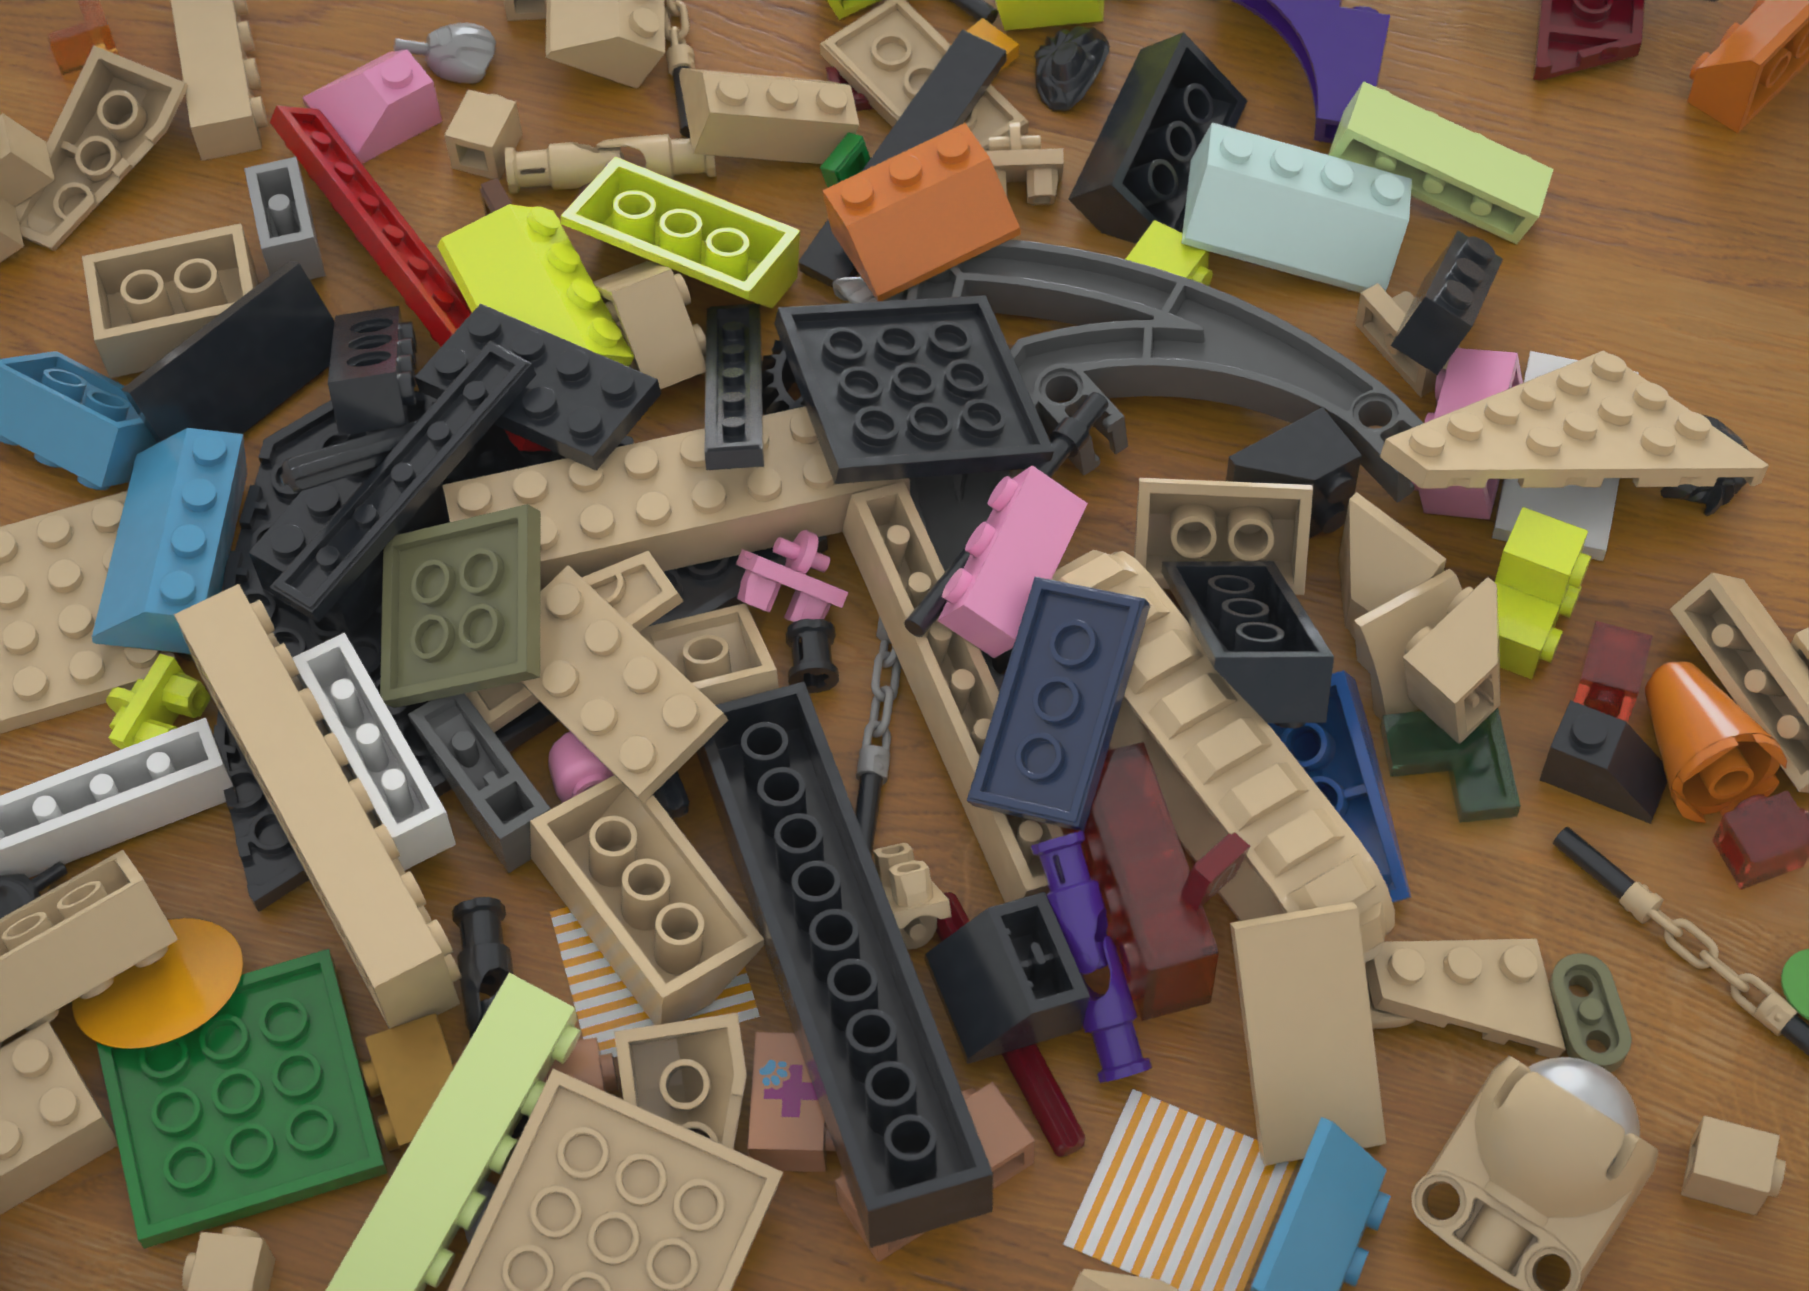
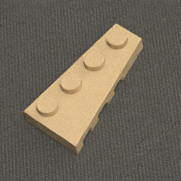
(632, 587)

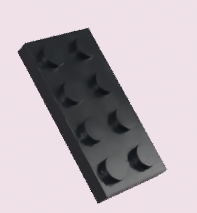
(573, 404)

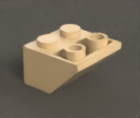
(1456, 664)

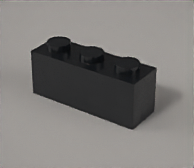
(1448, 302)

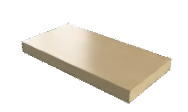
(891, 57)
(1307, 1028)

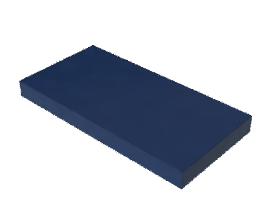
(1059, 703)

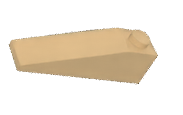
(100, 136)
(687, 1073)

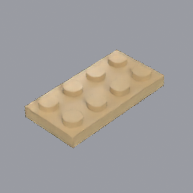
(616, 688)

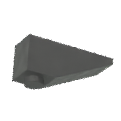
(481, 775)

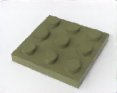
(461, 607)

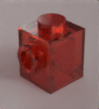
(1763, 838)

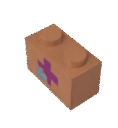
(784, 1112)

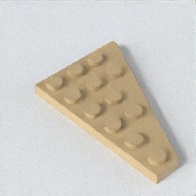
(1572, 430)

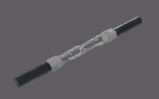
(875, 760)

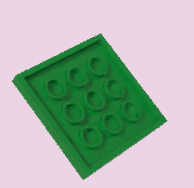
(245, 1107)

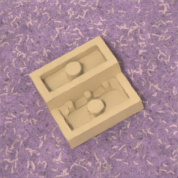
(1388, 629)

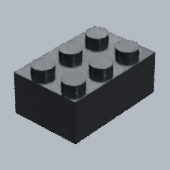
(307, 517)

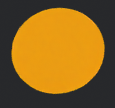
(168, 996)

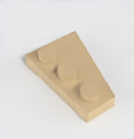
(1471, 984)

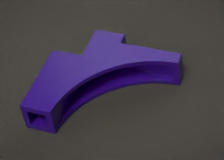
(1334, 48)

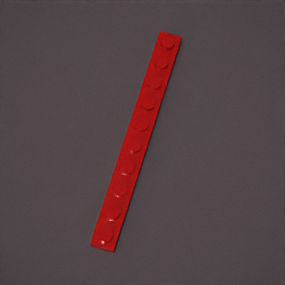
(377, 226)

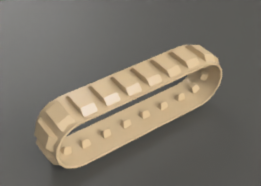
(1231, 771)

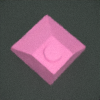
(379, 104)

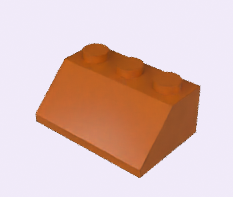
(1752, 62)
(920, 212)

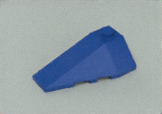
(1347, 772)

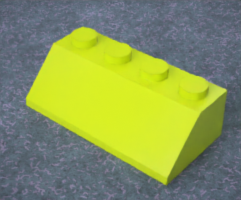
(688, 231)
(529, 270)

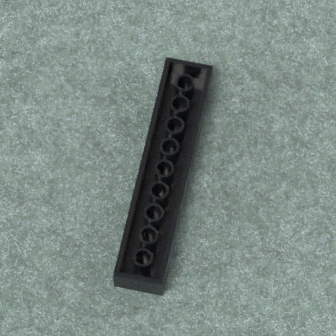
(844, 971)

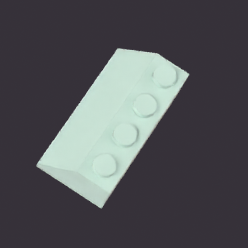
(1295, 209)

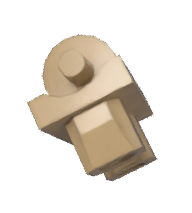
(1023, 160)
(910, 893)

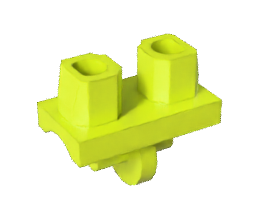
(155, 703)

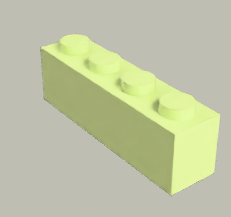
(1446, 162)

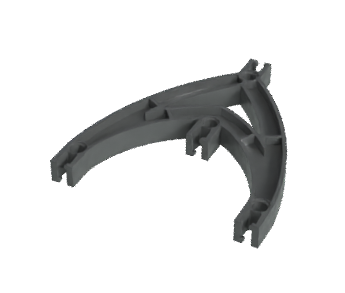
(1144, 337)

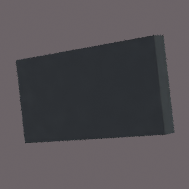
(239, 361)

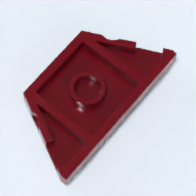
(1586, 34)

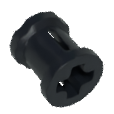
(812, 654)

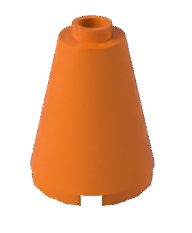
(1708, 743)

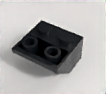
(1008, 979)

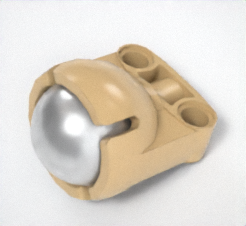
(1540, 1169)

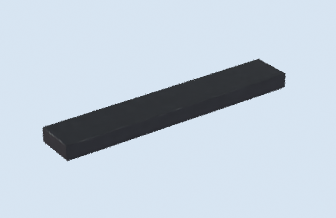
(936, 108)
(734, 388)
(403, 481)

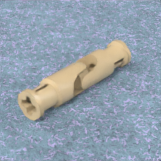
(576, 164)

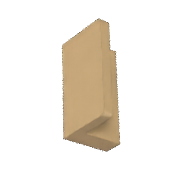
(1379, 321)

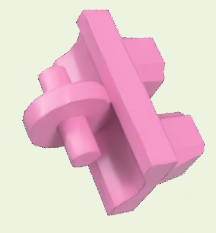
(764, 578)

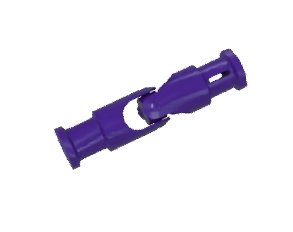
(1084, 924)

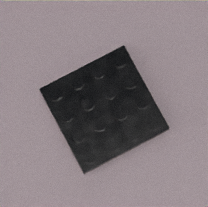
(911, 388)

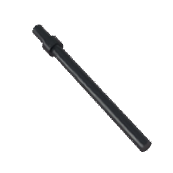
(1067, 442)

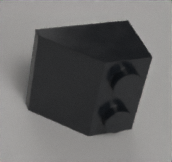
(1305, 454)

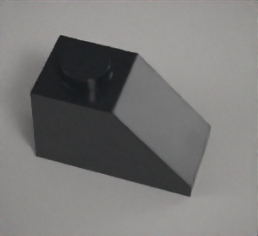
(1605, 763)

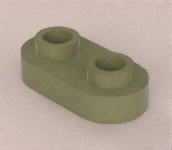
(1593, 1016)

